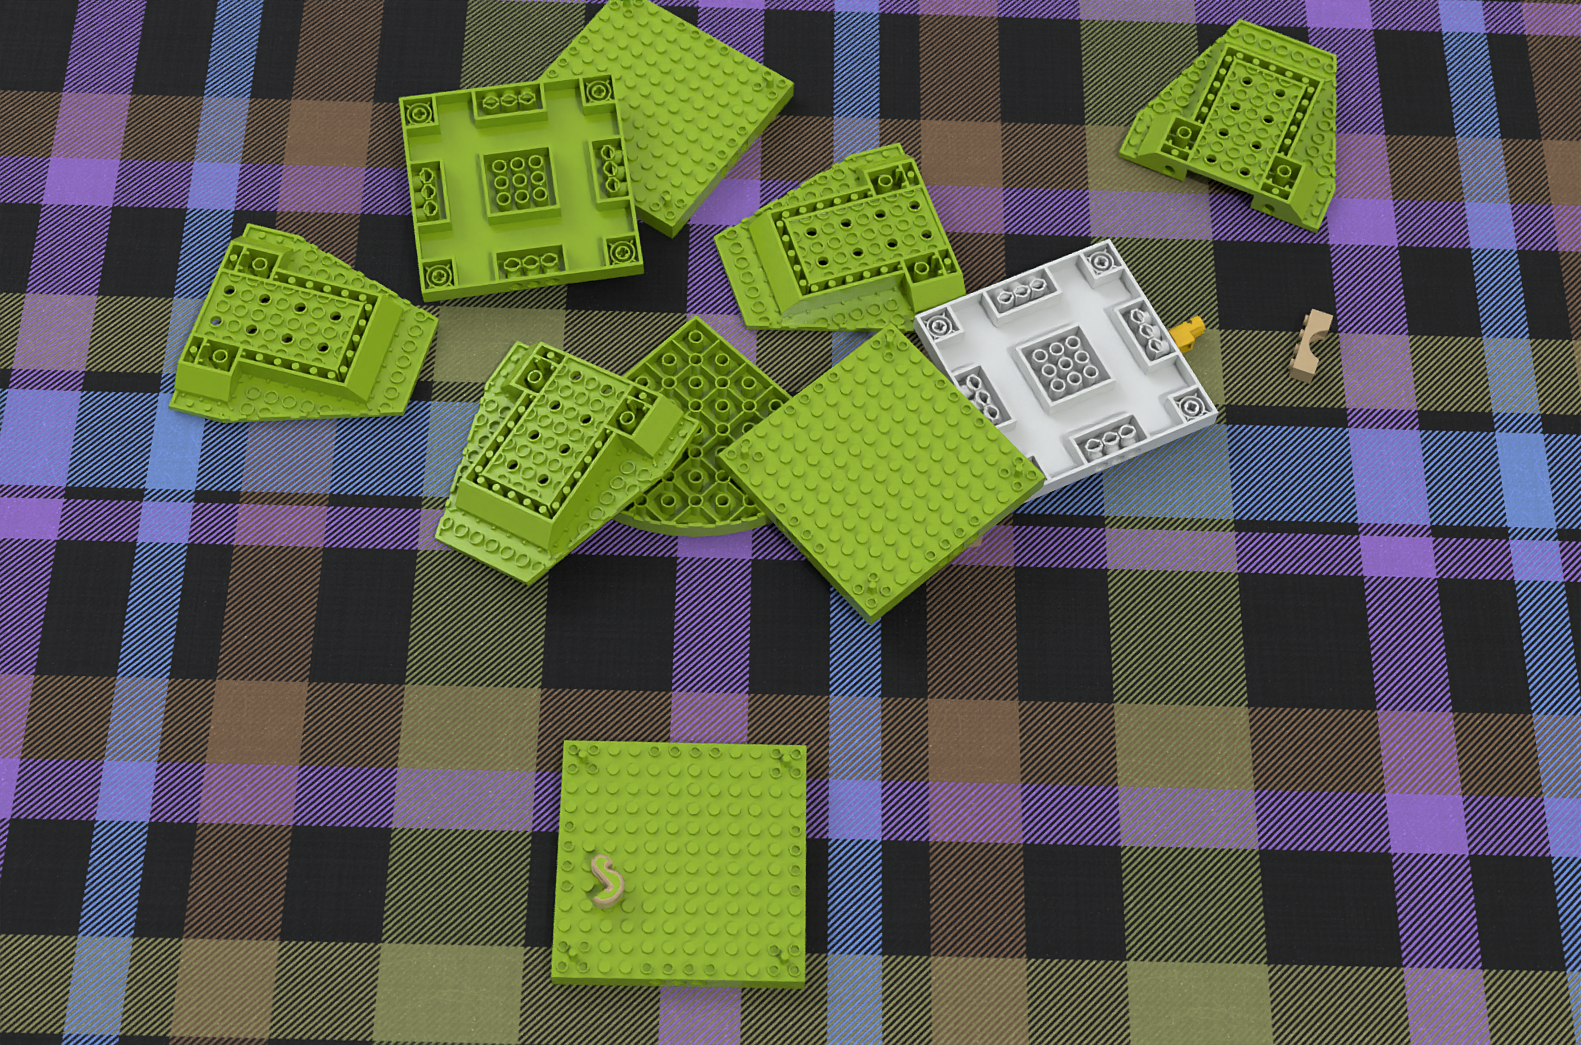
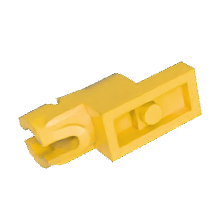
(1186, 333)

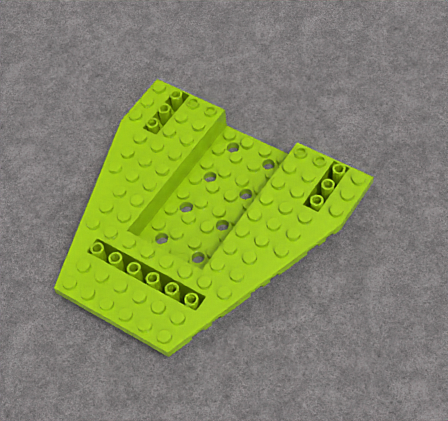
(1285, 83)
(777, 266)
(257, 377)
(624, 450)

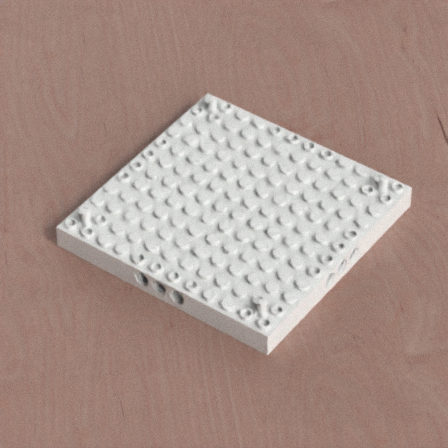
(1069, 365)

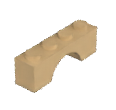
(1305, 363)

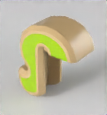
(611, 880)

